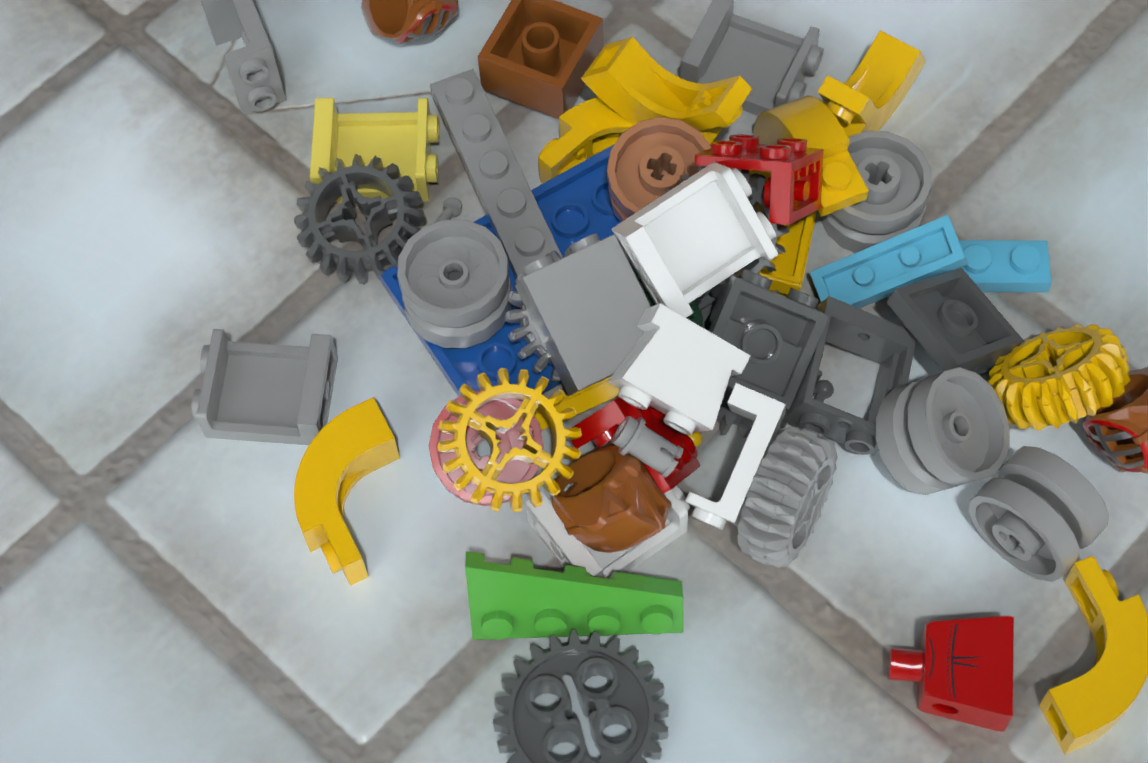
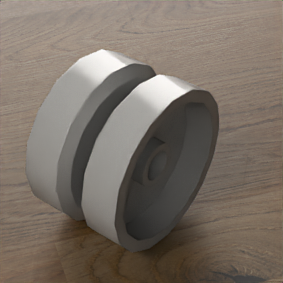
(897, 194)
(454, 283)
(942, 431)
(1039, 513)

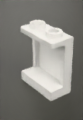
(695, 237)
(767, 418)
(601, 564)

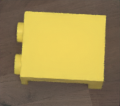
(392, 137)

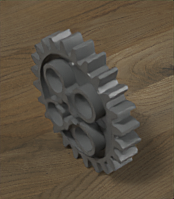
(625, 703)

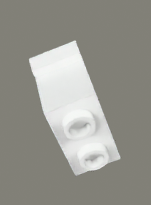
(678, 370)

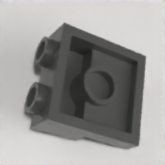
(955, 322)
(772, 329)

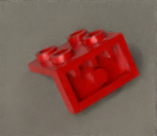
(795, 172)
(604, 423)

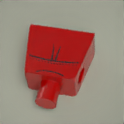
(962, 670)

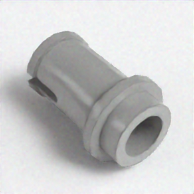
(646, 445)

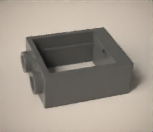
(868, 337)

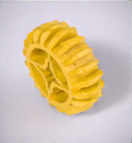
(1060, 376)
(531, 451)

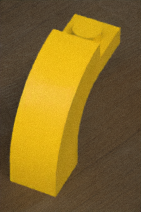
(875, 87)
(643, 90)
(814, 121)
(583, 133)
(331, 466)
(1097, 700)

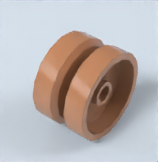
(650, 161)

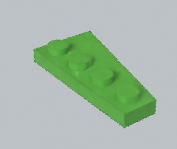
(540, 603)

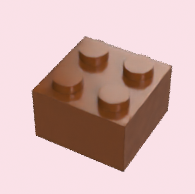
(540, 54)

